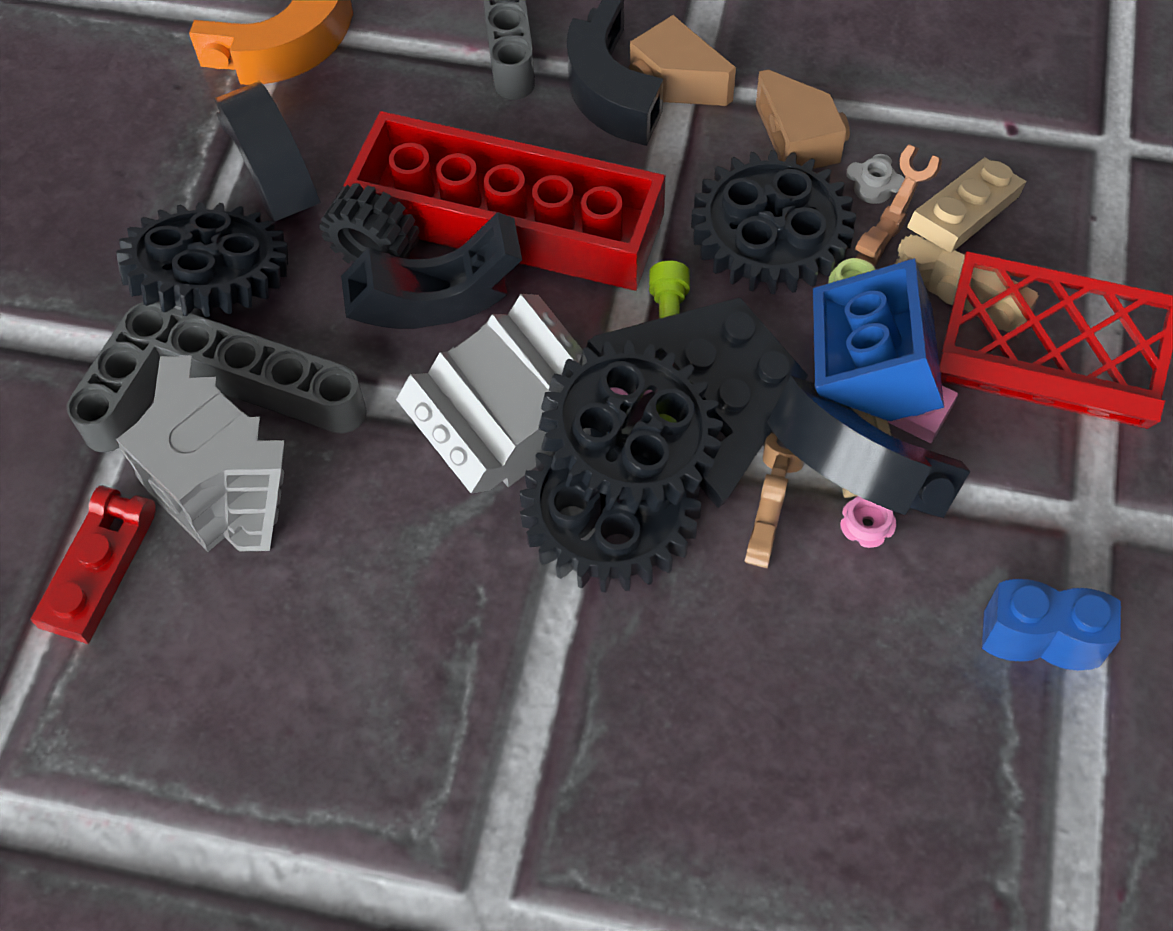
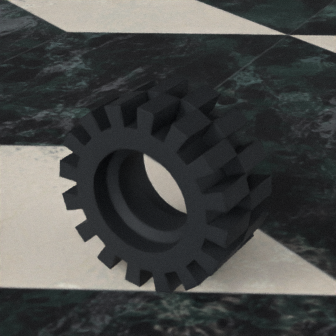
(367, 220)

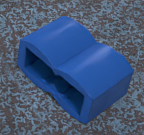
(1064, 628)

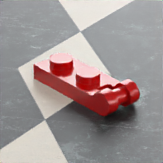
(94, 565)

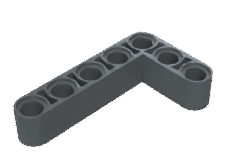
(510, 47)
(126, 371)

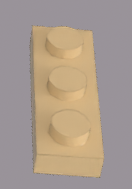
(967, 204)

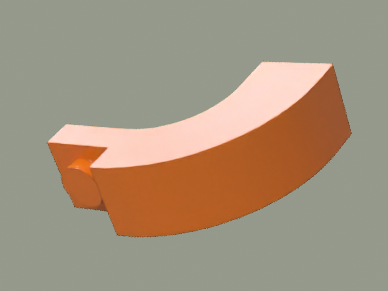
(275, 47)

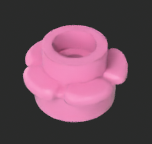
(868, 536)

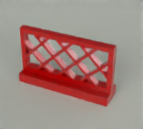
(1060, 386)

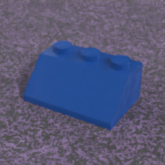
(878, 343)

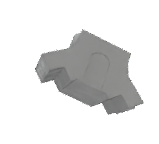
(488, 394)
(206, 461)

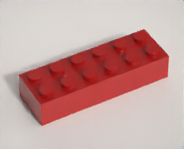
(566, 207)

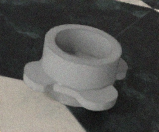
(874, 179)

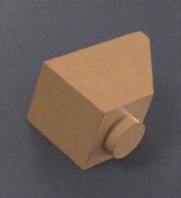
(686, 63)
(801, 120)

